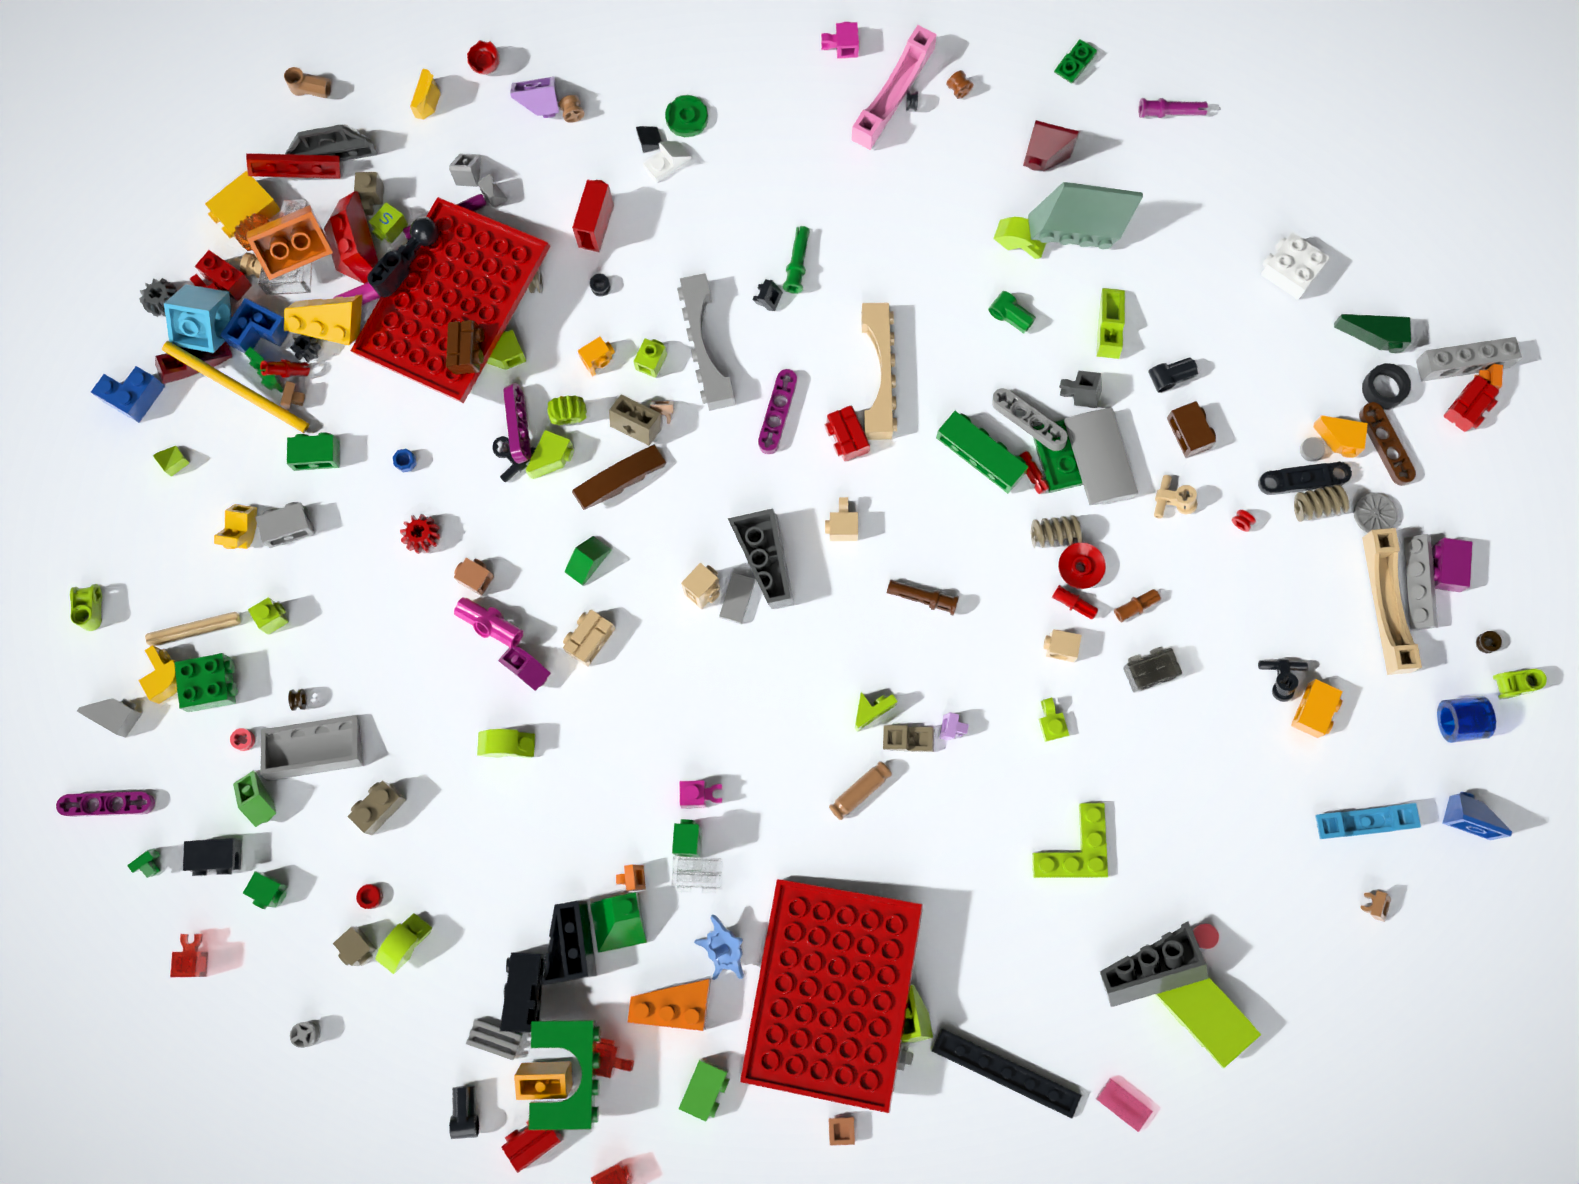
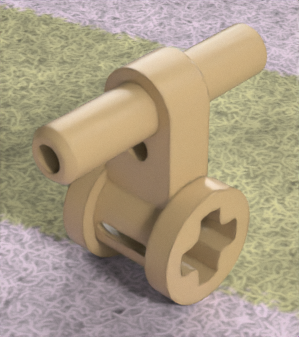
(1176, 498)

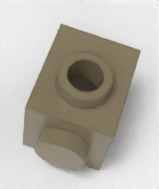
(354, 947)

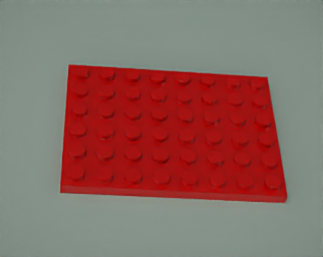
(469, 273)
(832, 995)

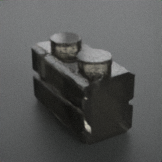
(1152, 669)

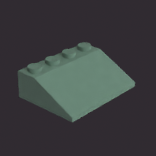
(1083, 215)

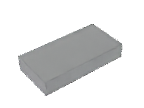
(737, 598)

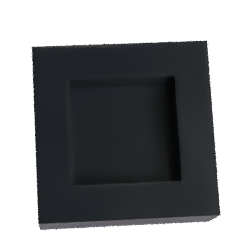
(769, 295)

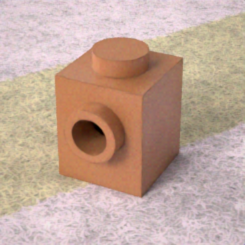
(473, 575)

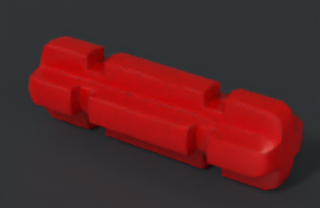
(1034, 473)

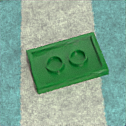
(1058, 466)

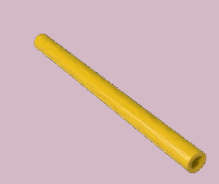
(235, 386)

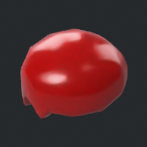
(483, 57)

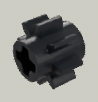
(305, 347)

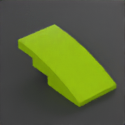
(1211, 1019)

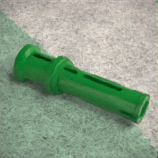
(796, 268)

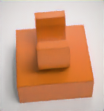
(1493, 375)
(633, 878)

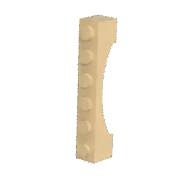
(876, 324)
(1398, 646)

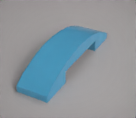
(1368, 821)

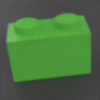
(703, 1090)

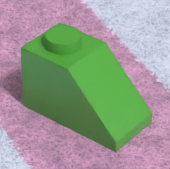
(254, 799)

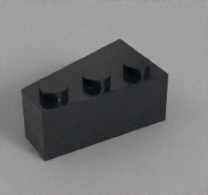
(570, 944)
(522, 991)

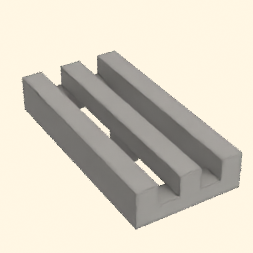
(474, 1033)

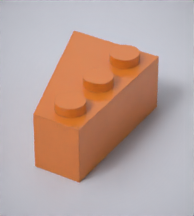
(672, 1007)

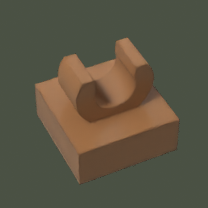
(290, 396)
(664, 407)
(1379, 907)

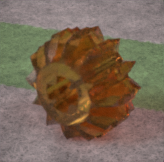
(246, 225)

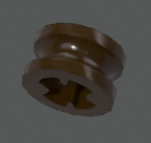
(1497, 642)
(297, 699)

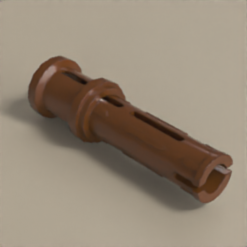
(933, 599)

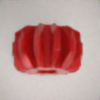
(411, 534)

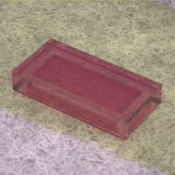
(1123, 1105)

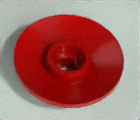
(1089, 557)

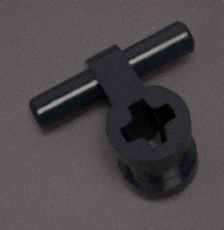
(515, 467)
(1286, 682)

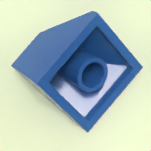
(1474, 817)

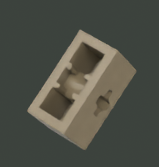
(635, 419)

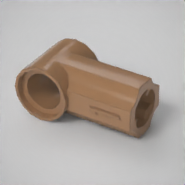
(307, 83)

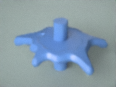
(723, 949)

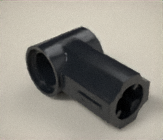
(1167, 376)
(464, 1120)

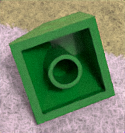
(618, 922)

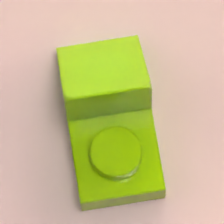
(867, 713)

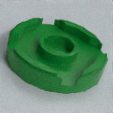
(686, 116)

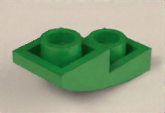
(1076, 61)
(269, 381)

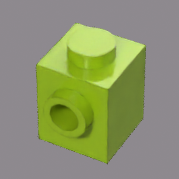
(650, 357)
(268, 615)

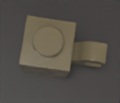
(370, 190)

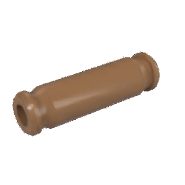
(860, 790)

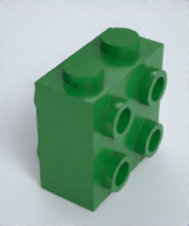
(205, 682)

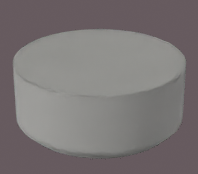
(1312, 449)

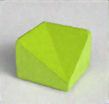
(171, 460)

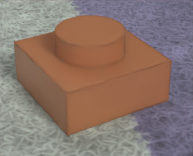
(841, 1131)

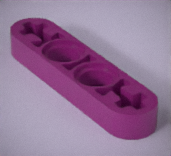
(777, 411)
(517, 423)
(105, 804)

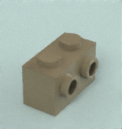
(376, 807)

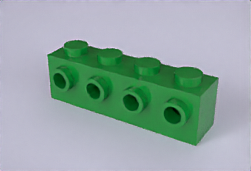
(982, 451)

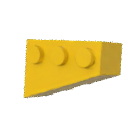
(326, 319)

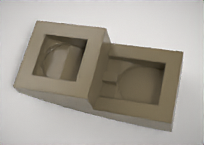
(908, 738)

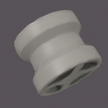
(300, 1032)

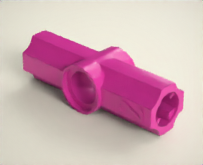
(488, 622)

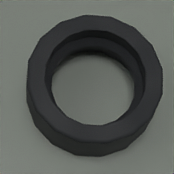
(1398, 374)

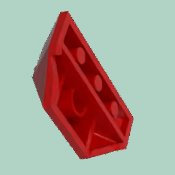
(351, 239)

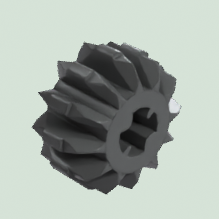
(156, 295)

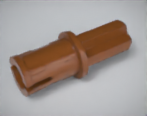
(1137, 605)

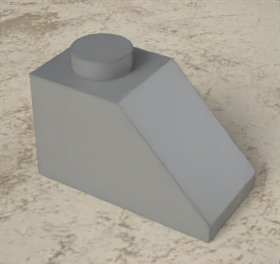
(112, 715)

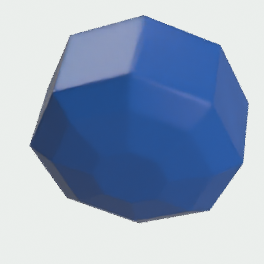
(404, 460)

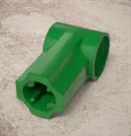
(1007, 308)

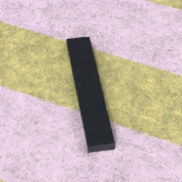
(1006, 1073)

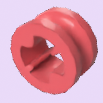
(242, 747)

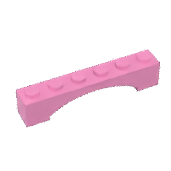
(877, 115)

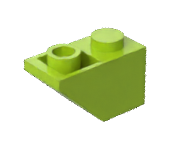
(507, 352)

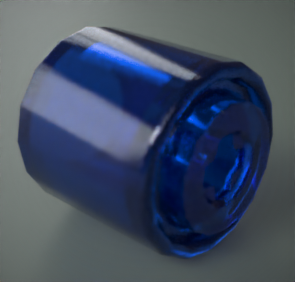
(1466, 719)

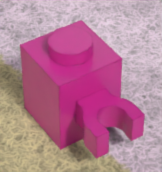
(845, 40)
(695, 794)

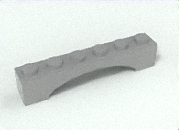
(717, 388)

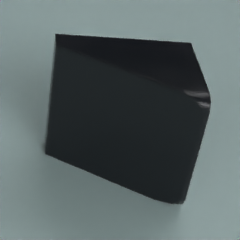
(648, 138)

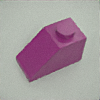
(525, 667)

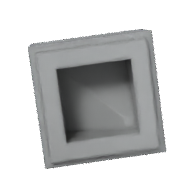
(491, 191)

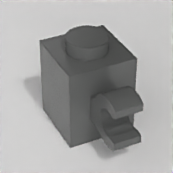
(1086, 388)

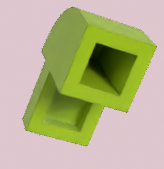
(1015, 233)
(505, 742)
(401, 941)

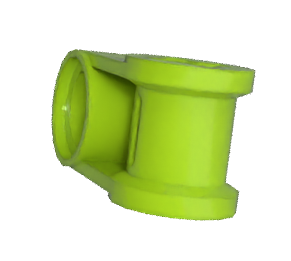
(86, 602)
(1515, 683)

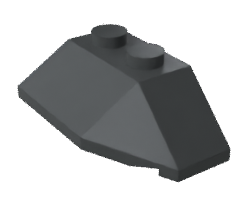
(333, 141)

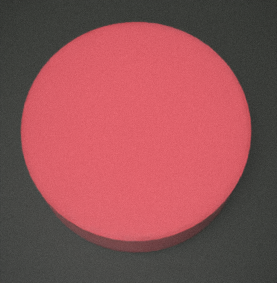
(1206, 936)

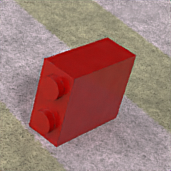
(593, 215)

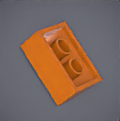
(289, 242)

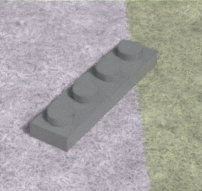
(1420, 582)

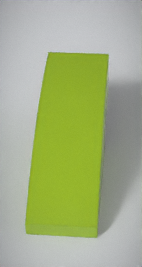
(1111, 323)

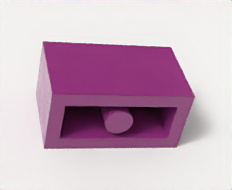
(1452, 564)

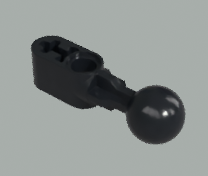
(395, 265)

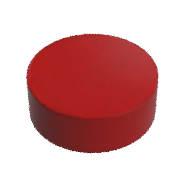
(369, 896)

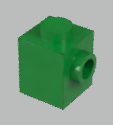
(265, 890)

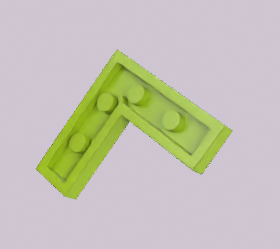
(1093, 857)

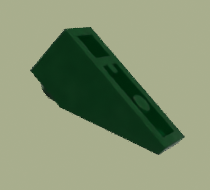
(1380, 332)

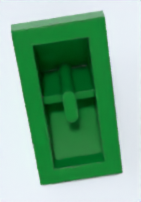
(586, 559)

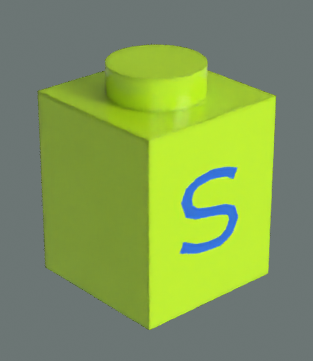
(388, 223)

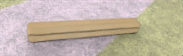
(193, 628)

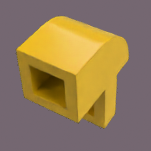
(239, 527)
(162, 681)

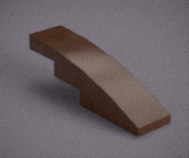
(618, 476)

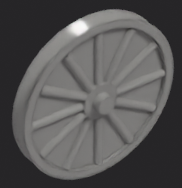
(1375, 512)

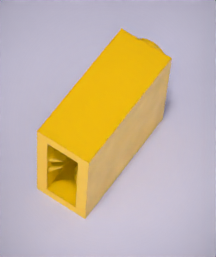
(240, 199)

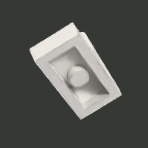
(671, 157)

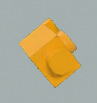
(596, 354)

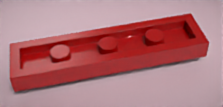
(293, 166)

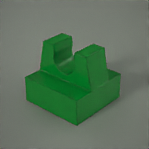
(146, 863)

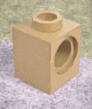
(1062, 645)

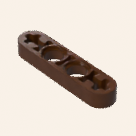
(1391, 442)

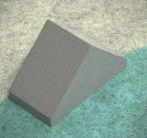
(466, 169)

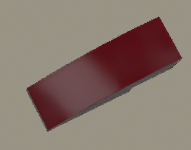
(172, 369)

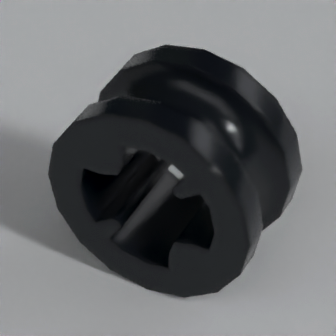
(912, 101)
(598, 291)

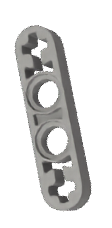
(1031, 417)

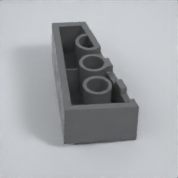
(764, 550)
(1156, 968)

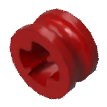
(1243, 520)

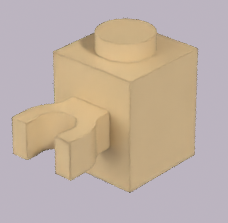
(842, 524)

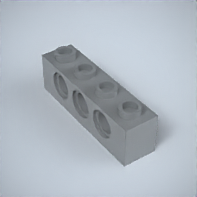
(1467, 358)

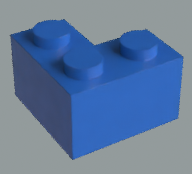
(250, 324)
(133, 396)

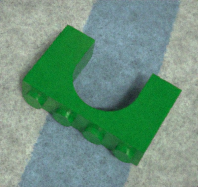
(580, 1109)

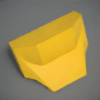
(425, 96)

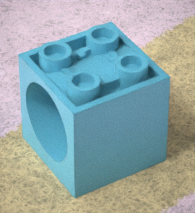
(197, 317)

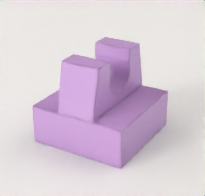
(951, 727)

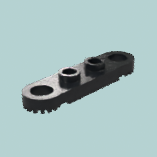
(1304, 478)

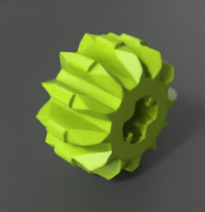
(567, 410)

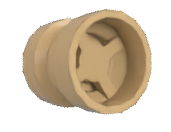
(250, 265)

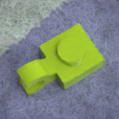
(1052, 725)

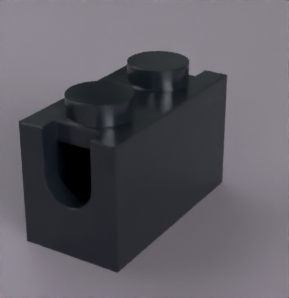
(212, 855)

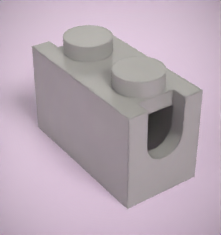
(284, 524)

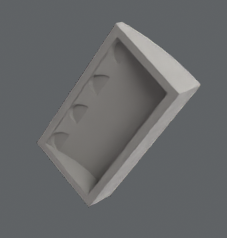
(1101, 457)
(311, 748)

